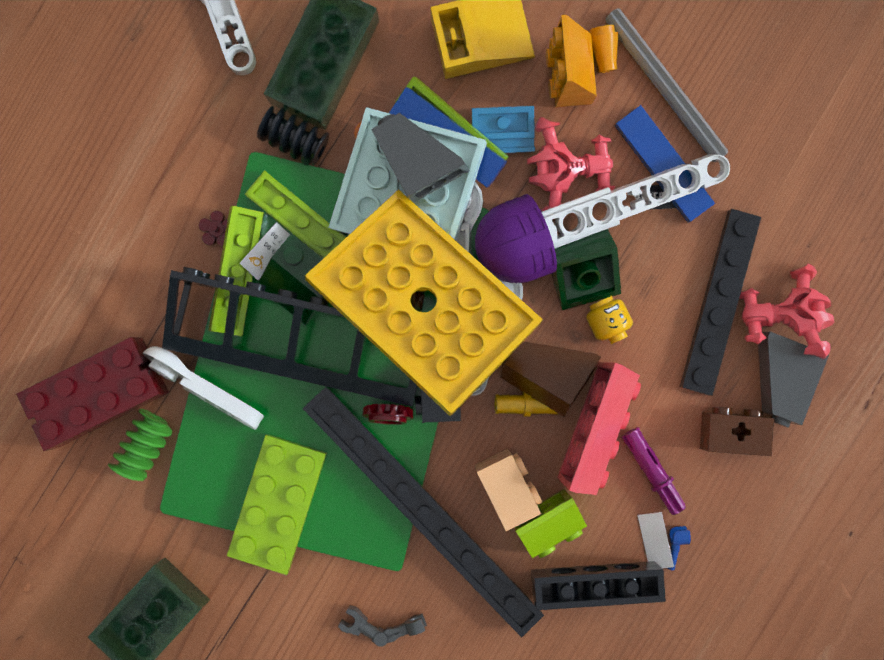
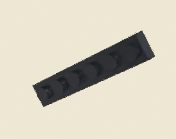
(720, 302)

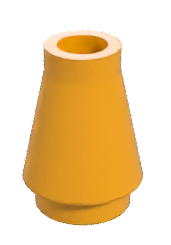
(605, 47)

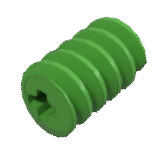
(142, 447)

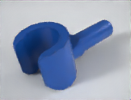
(678, 536)

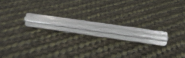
(666, 84)

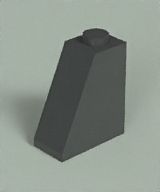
(417, 157)
(787, 378)

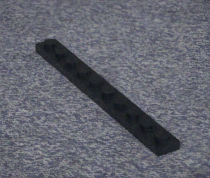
(423, 511)

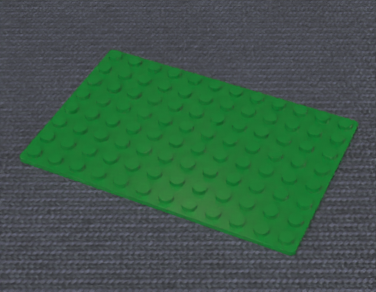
(219, 454)

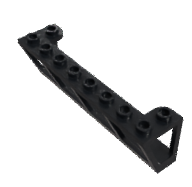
(288, 367)

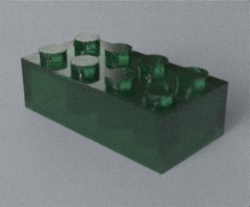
(322, 58)

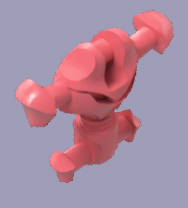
(559, 167)
(801, 311)

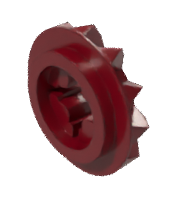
(388, 414)

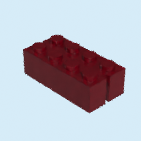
(91, 394)

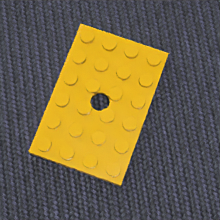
(440, 350)

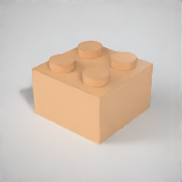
(509, 493)

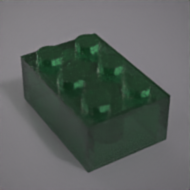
(149, 615)

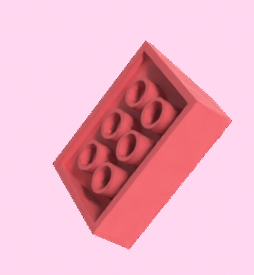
(598, 428)

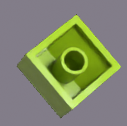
(557, 522)

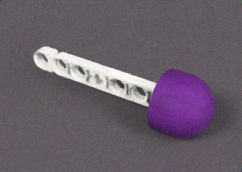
(521, 241)

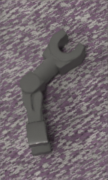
(379, 636)

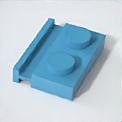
(507, 127)

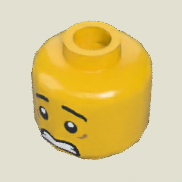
(609, 320)

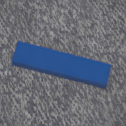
(418, 109)
(658, 156)

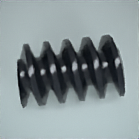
(292, 137)

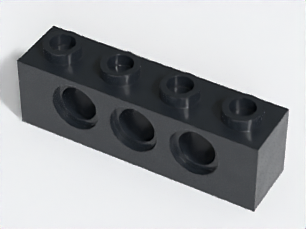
(598, 585)

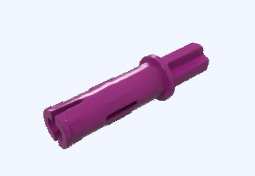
(653, 470)

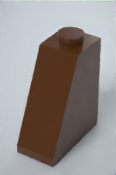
(549, 373)

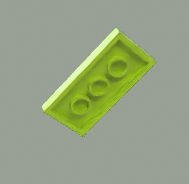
(276, 504)

